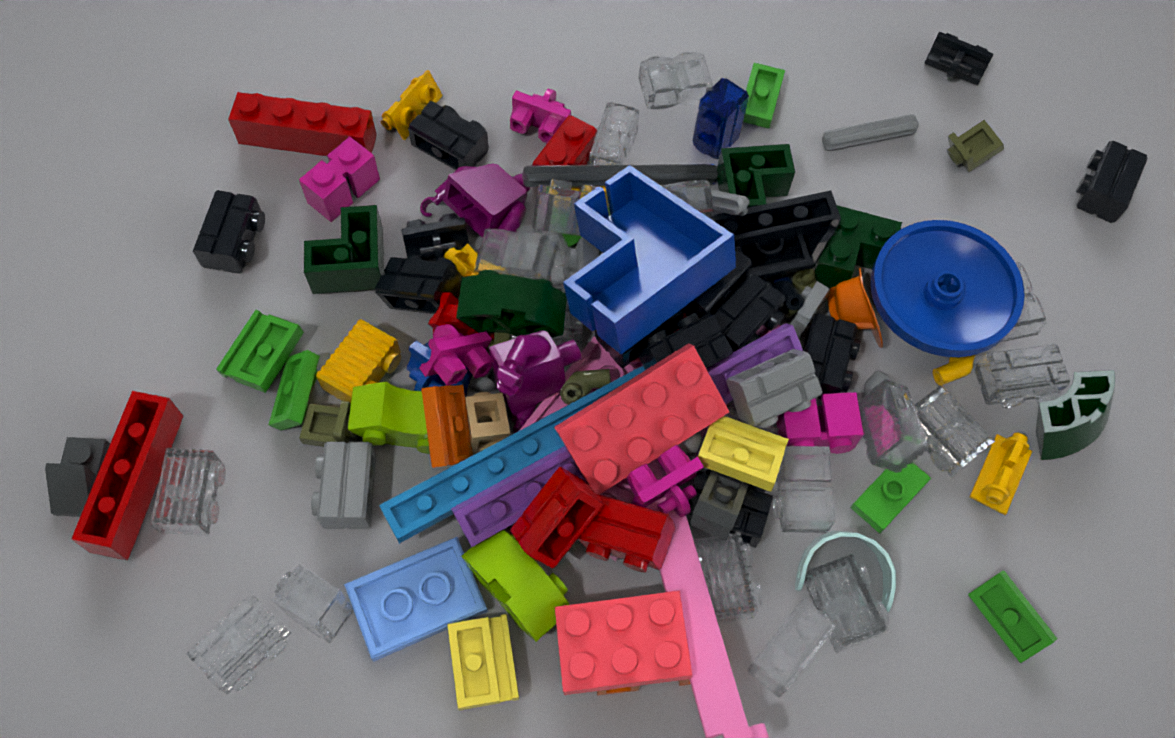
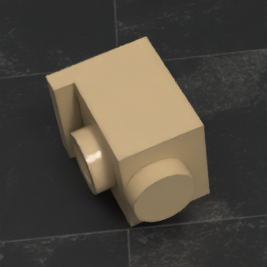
(486, 420)

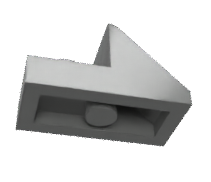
(74, 476)
(719, 504)

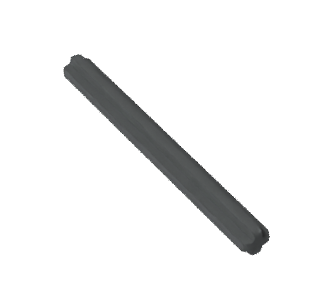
(598, 174)

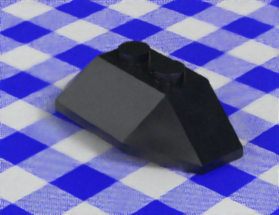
(784, 233)

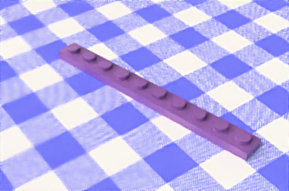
(508, 499)

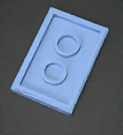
(414, 598)

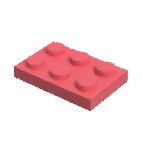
(622, 643)

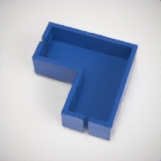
(652, 259)

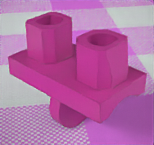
(537, 111)
(454, 352)
(678, 470)

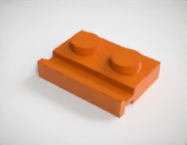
(446, 424)

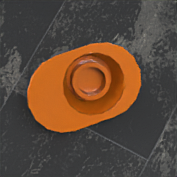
(850, 303)

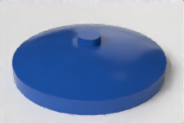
(947, 288)

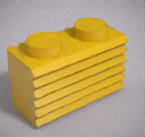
(359, 361)

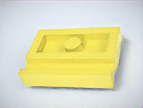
(743, 452)
(482, 662)

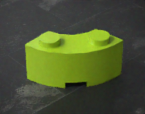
(389, 416)
(517, 583)

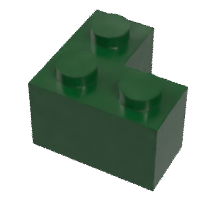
(756, 172)
(853, 243)
(349, 261)

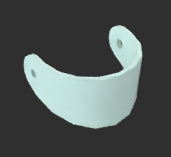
(883, 557)

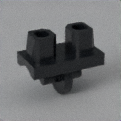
(958, 58)
(435, 238)

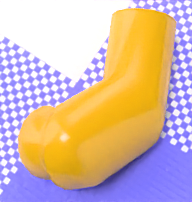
(955, 369)

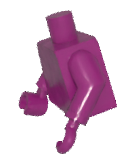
(483, 197)
(530, 371)

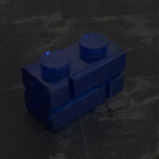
(720, 118)

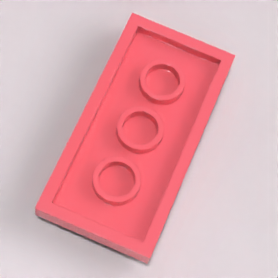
(642, 419)

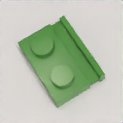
(260, 351)

